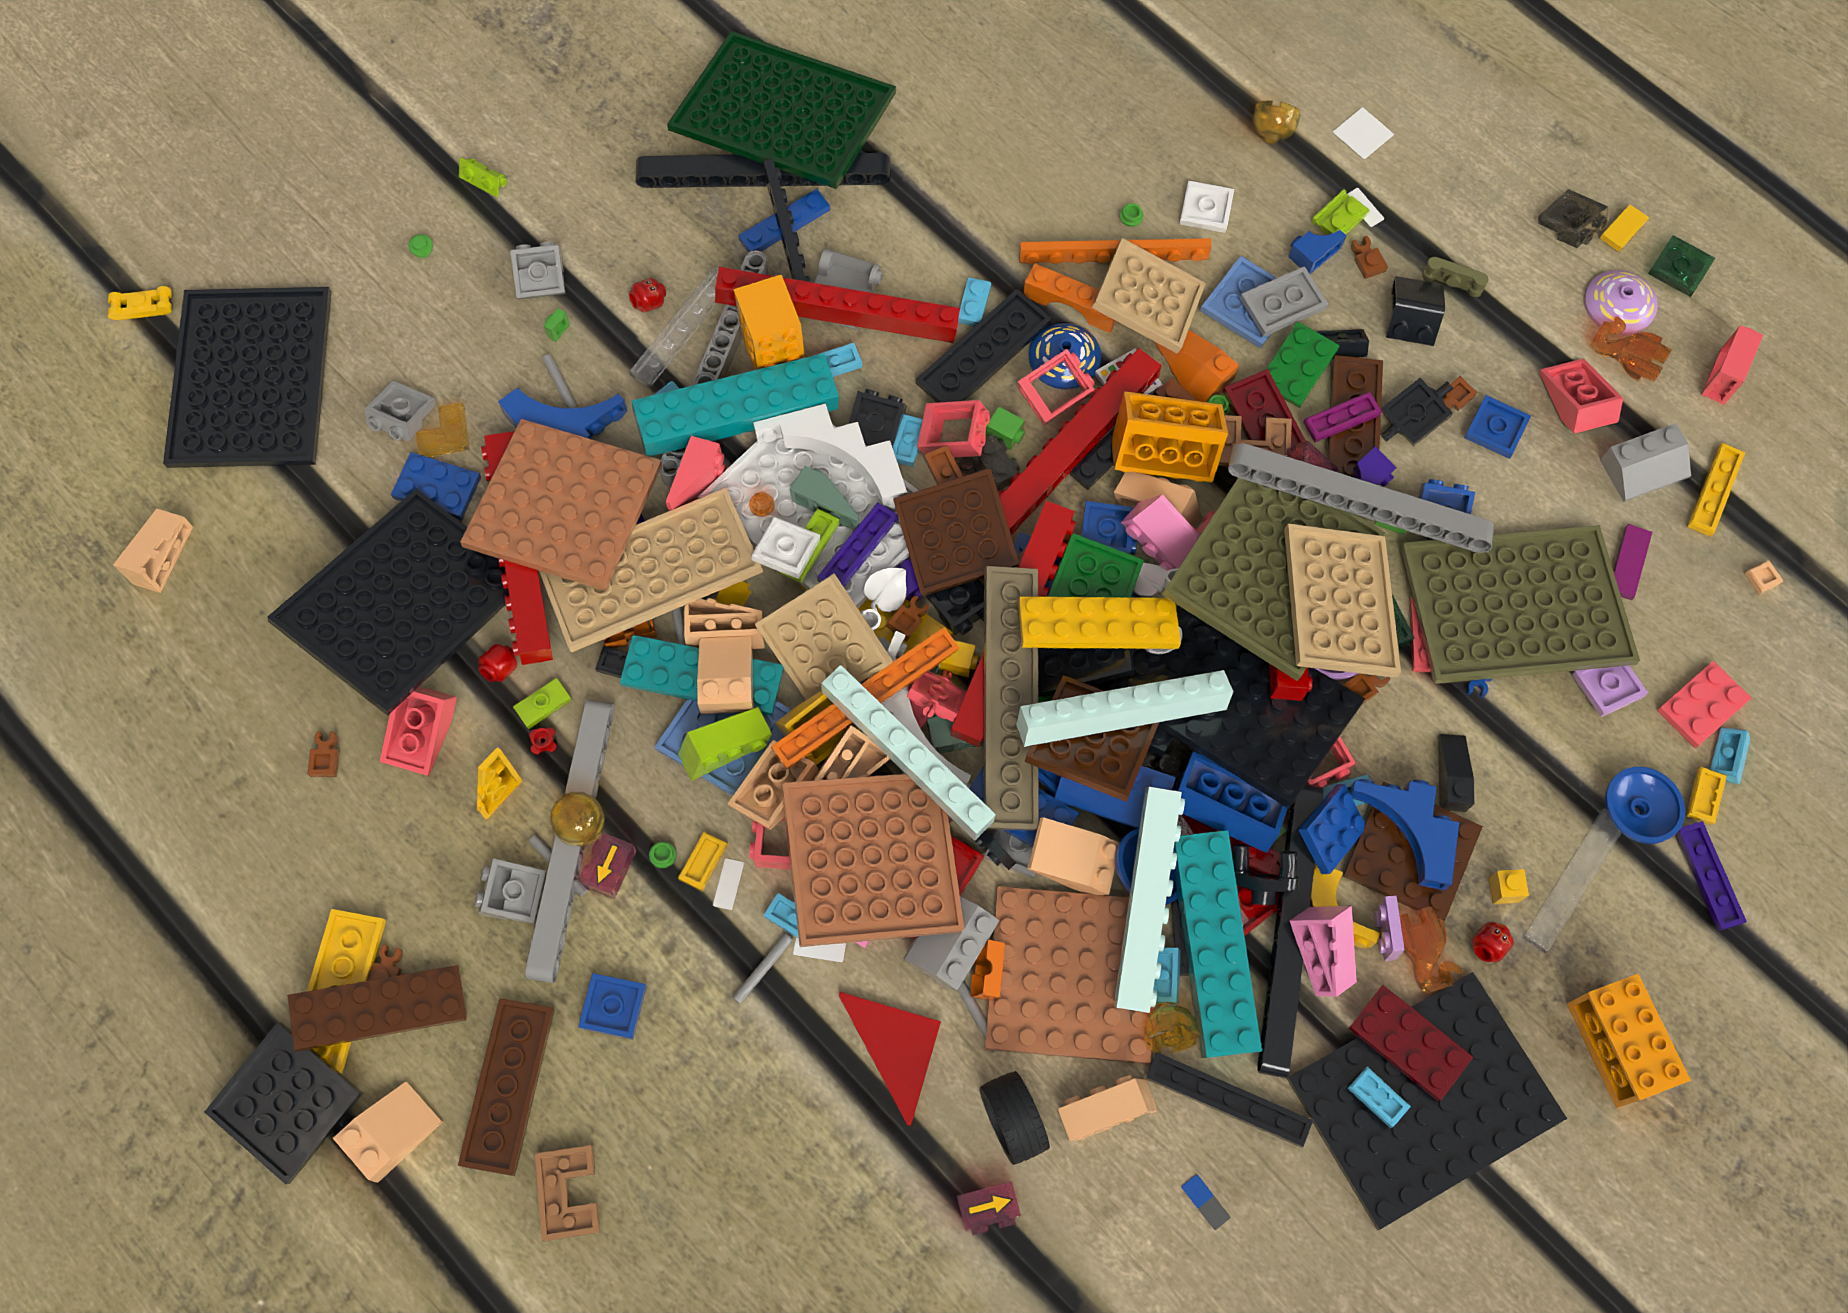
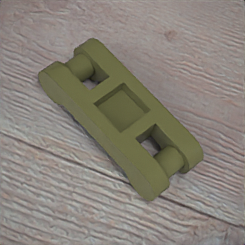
(1455, 276)

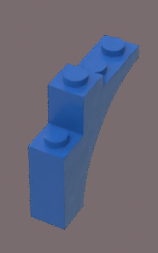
(579, 421)
(1412, 809)

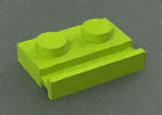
(1340, 214)

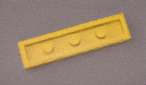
(1716, 489)

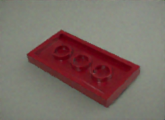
(1259, 399)
(1410, 1043)

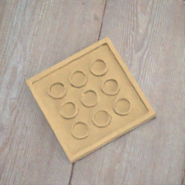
(1149, 295)
(820, 634)

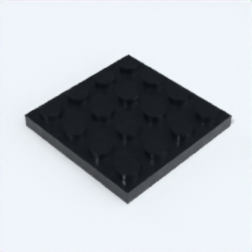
(283, 1103)

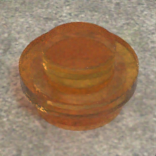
(761, 504)

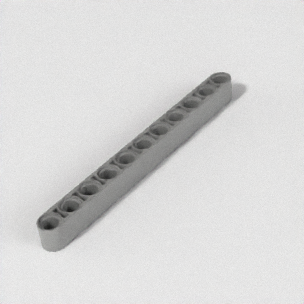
(717, 356)
(1361, 498)
(567, 859)

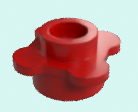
(537, 735)

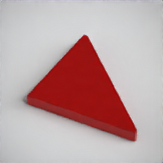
(898, 1045)

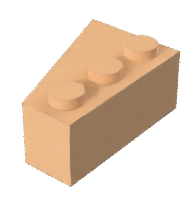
(1139, 487)
(154, 550)
(718, 620)
(852, 757)
(1106, 1107)

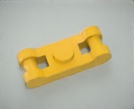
(140, 304)

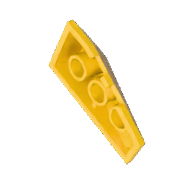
(495, 782)

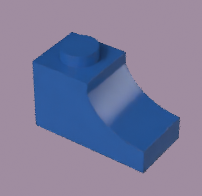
(1314, 249)

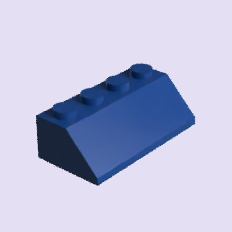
(1229, 803)
(1111, 807)

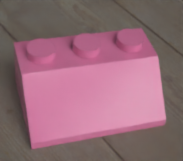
(1161, 531)

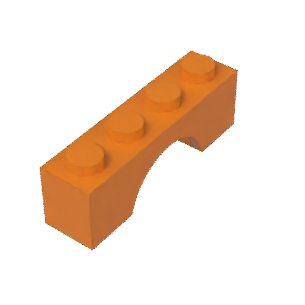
(1050, 286)

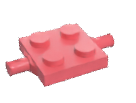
(937, 695)

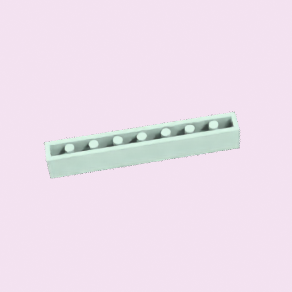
(1123, 708)
(908, 752)
(1148, 899)

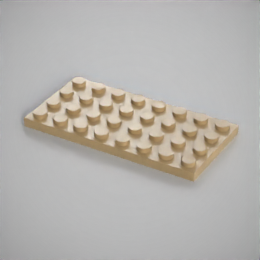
(661, 569)

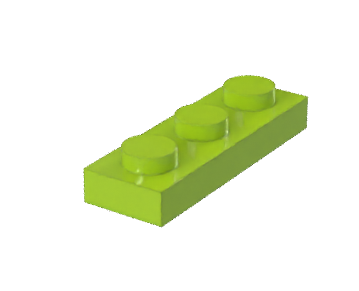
(825, 526)

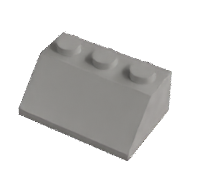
(1648, 462)
(951, 955)

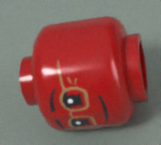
(647, 295)
(1492, 942)

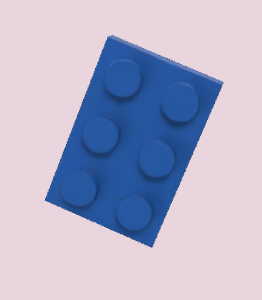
(441, 482)
(1332, 828)

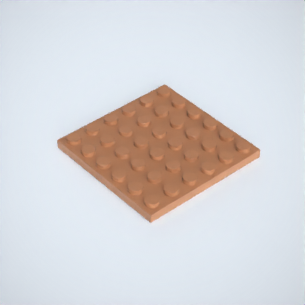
(562, 504)
(869, 860)
(1062, 978)

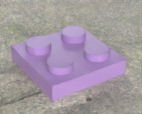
(1610, 687)
(1388, 920)

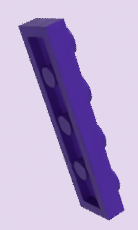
(860, 544)
(1710, 876)

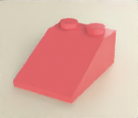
(1581, 395)
(697, 471)
(418, 730)

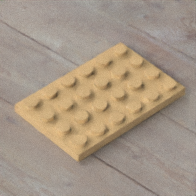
(1341, 601)

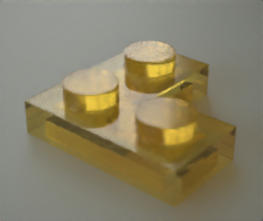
(451, 435)

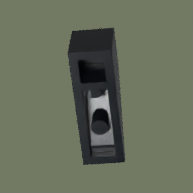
(1455, 773)

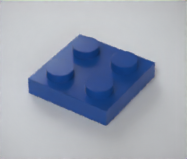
(1497, 426)
(612, 1006)

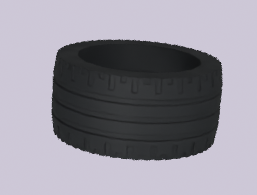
(1014, 1117)

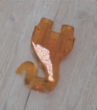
(1631, 351)
(1424, 947)

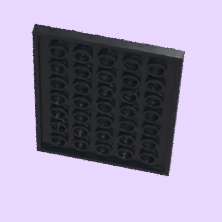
(248, 377)
(395, 602)
(1257, 737)
(1435, 1144)

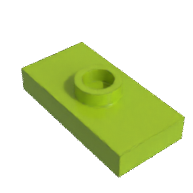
(542, 703)

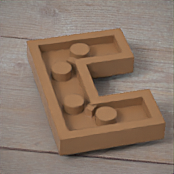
(1276, 437)
(556, 1216)

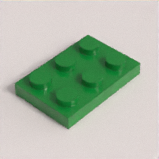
(1301, 363)

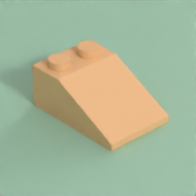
(725, 675)
(761, 791)
(1074, 857)
(387, 1132)

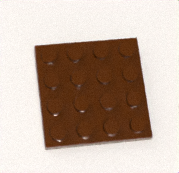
(955, 531)
(1098, 760)
(1388, 866)

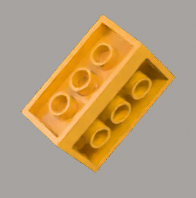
(769, 323)
(1168, 437)
(1628, 1041)

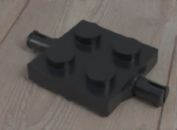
(1416, 411)

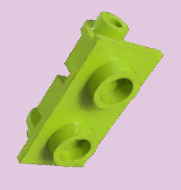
(477, 175)

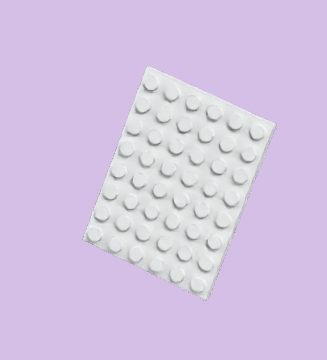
(773, 470)

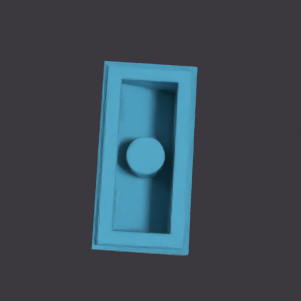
(1731, 753)

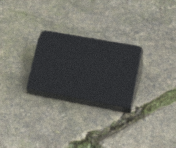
(1352, 342)

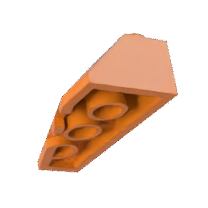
(1200, 367)

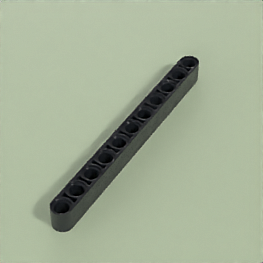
(738, 171)
(1286, 958)

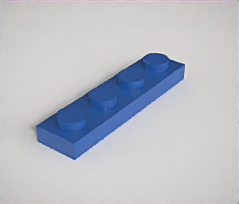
(767, 232)

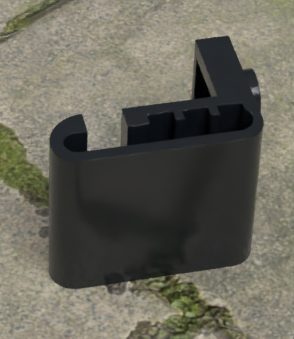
(1416, 311)

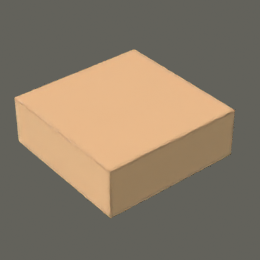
(1764, 577)

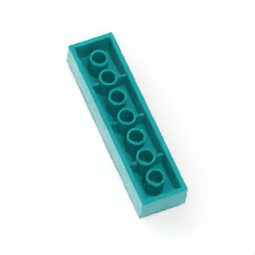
(732, 403)
(1215, 945)

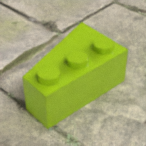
(723, 742)

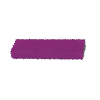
(1342, 417)
(1631, 559)

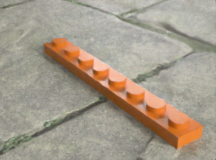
(1103, 250)
(881, 686)

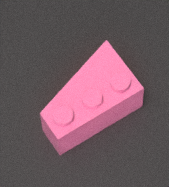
(1327, 947)

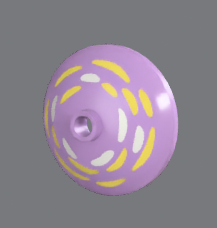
(1607, 299)

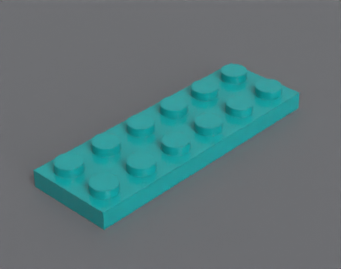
(673, 672)

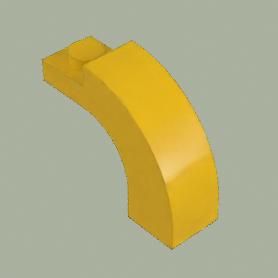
(1324, 895)

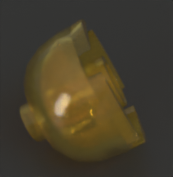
(1275, 122)
(577, 818)
(1170, 1027)

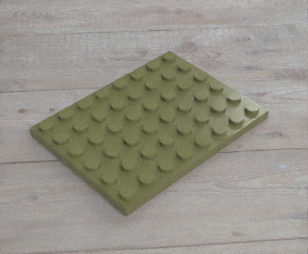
(1240, 568)
(1521, 607)

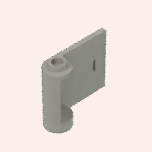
(847, 272)

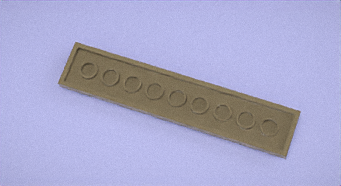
(1008, 684)

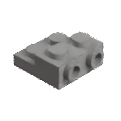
(538, 270)
(399, 411)
(510, 891)

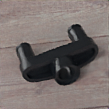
(1265, 885)

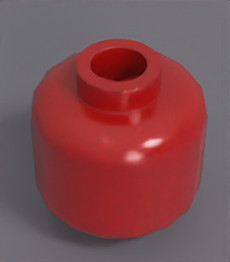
(497, 663)

